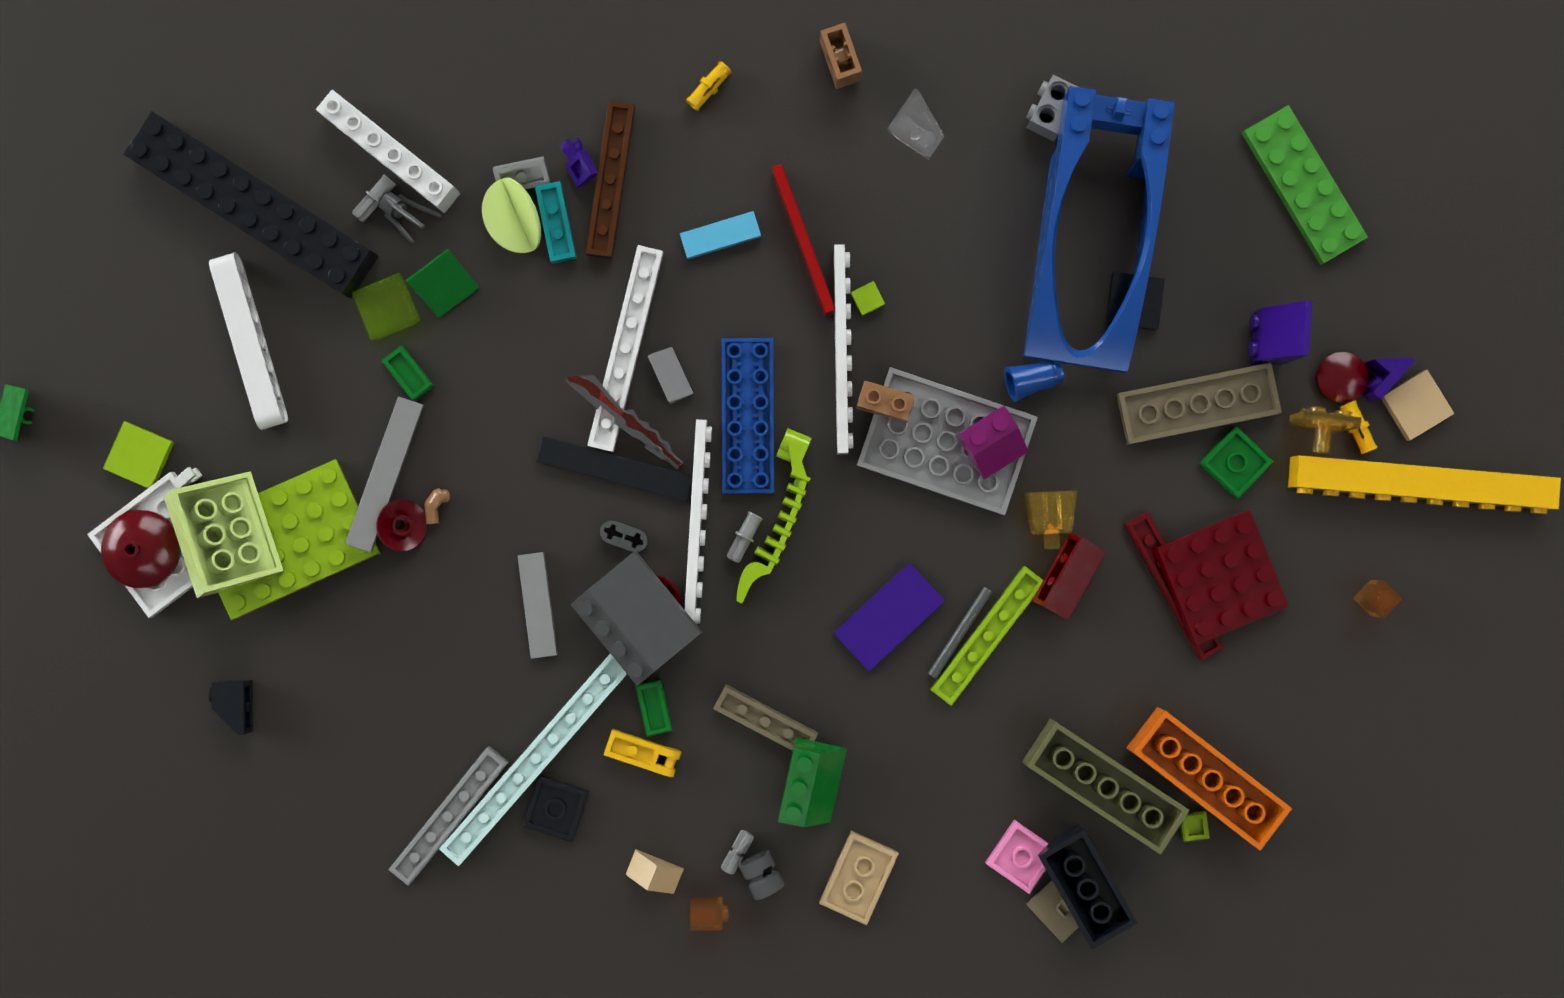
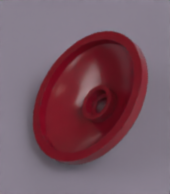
(155, 549)

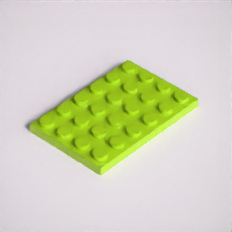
(310, 529)

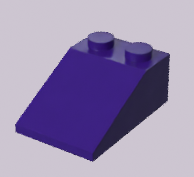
(1281, 333)

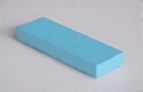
(720, 235)

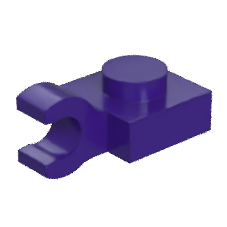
(580, 164)

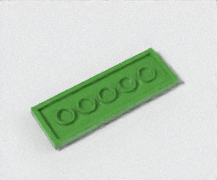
(1304, 185)

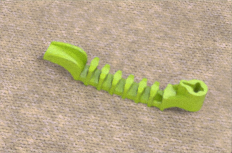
(792, 450)

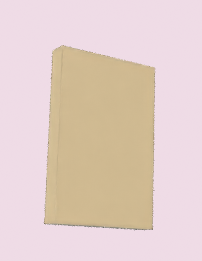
(858, 877)

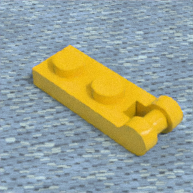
(641, 753)

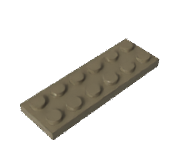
(1199, 403)

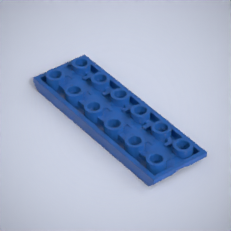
(747, 415)

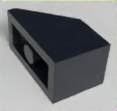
(233, 703)

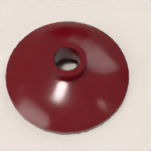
(412, 529)

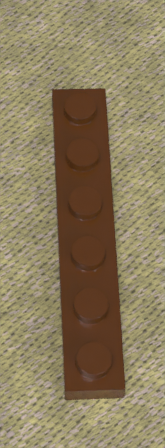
(610, 179)

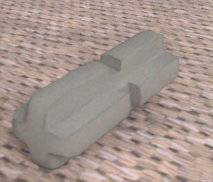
(735, 856)

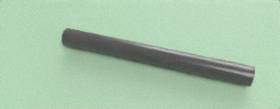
(959, 632)

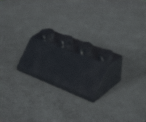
(1086, 886)

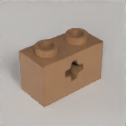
(840, 55)
(885, 402)

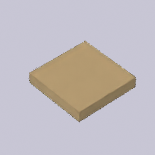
(1417, 405)

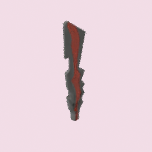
(627, 420)

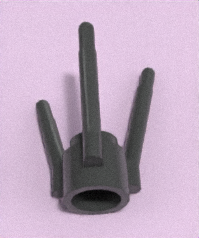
(395, 207)

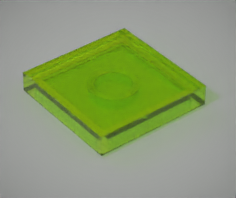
(386, 306)

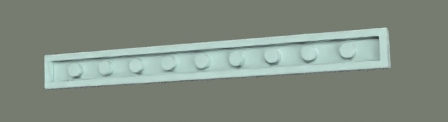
(533, 760)

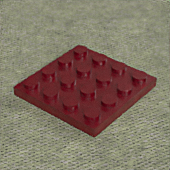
(1221, 577)

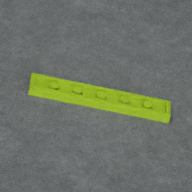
(987, 636)

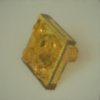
(1324, 424)

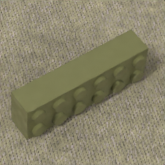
(1105, 786)

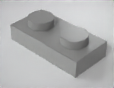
(526, 172)

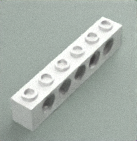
(388, 151)

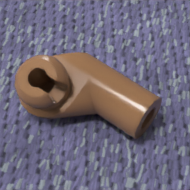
(432, 504)

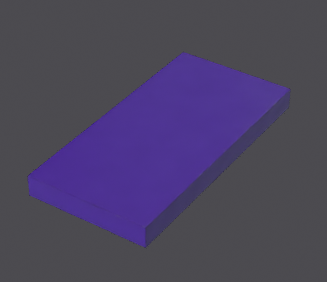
(889, 616)

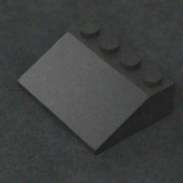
(636, 618)

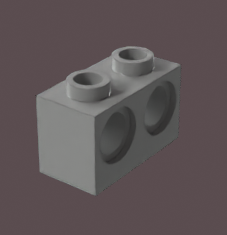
(1048, 106)

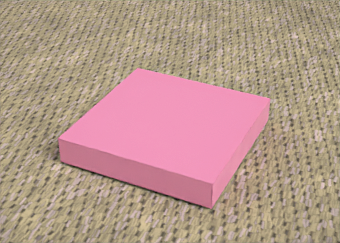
(1018, 857)

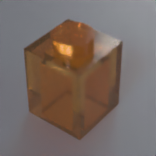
(1378, 598)
(707, 913)

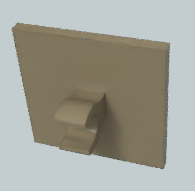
(1053, 911)

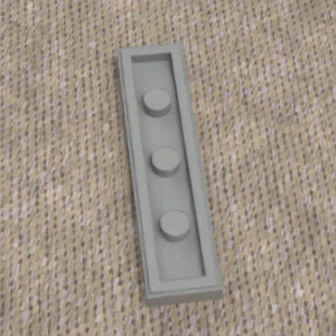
(537, 605)

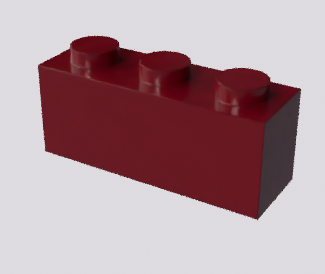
(1069, 576)

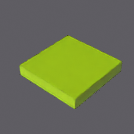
(138, 455)

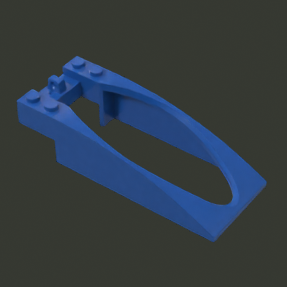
(1153, 127)

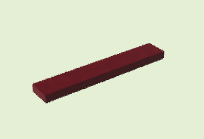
(1146, 538)

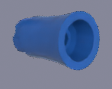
(1032, 378)

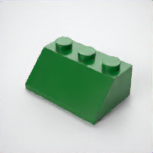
(811, 783)

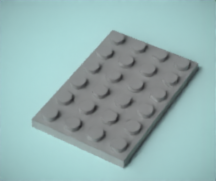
(927, 447)

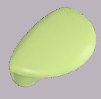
(511, 216)

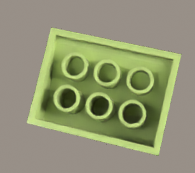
(223, 533)

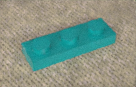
(555, 222)

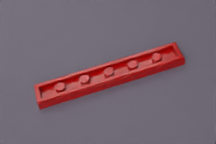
(803, 240)

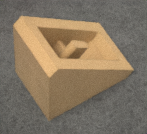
(654, 873)

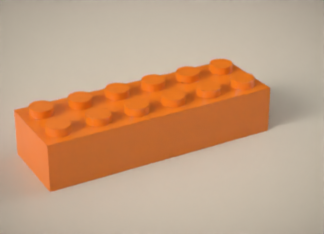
(1209, 778)

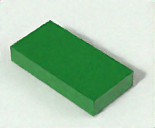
(408, 373)
(654, 708)

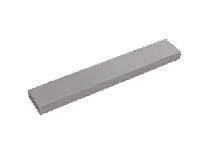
(384, 473)
(448, 815)

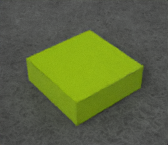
(867, 298)
(1194, 826)

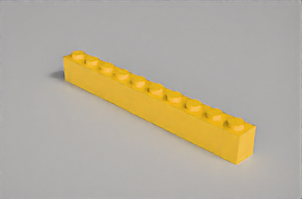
(1425, 483)

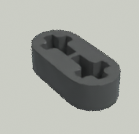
(622, 542)

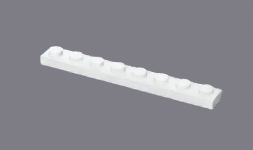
(627, 343)
(842, 361)
(698, 513)

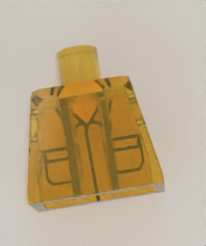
(1050, 514)

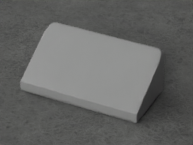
(670, 375)

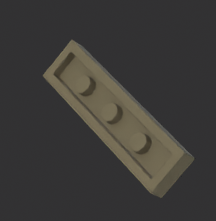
(762, 718)

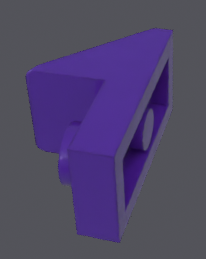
(1389, 372)

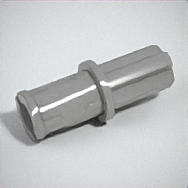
(373, 197)
(744, 537)

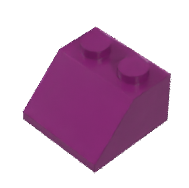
(993, 442)

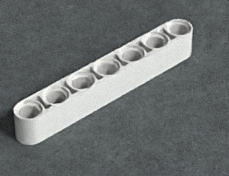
(248, 341)

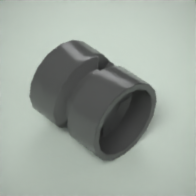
(762, 876)

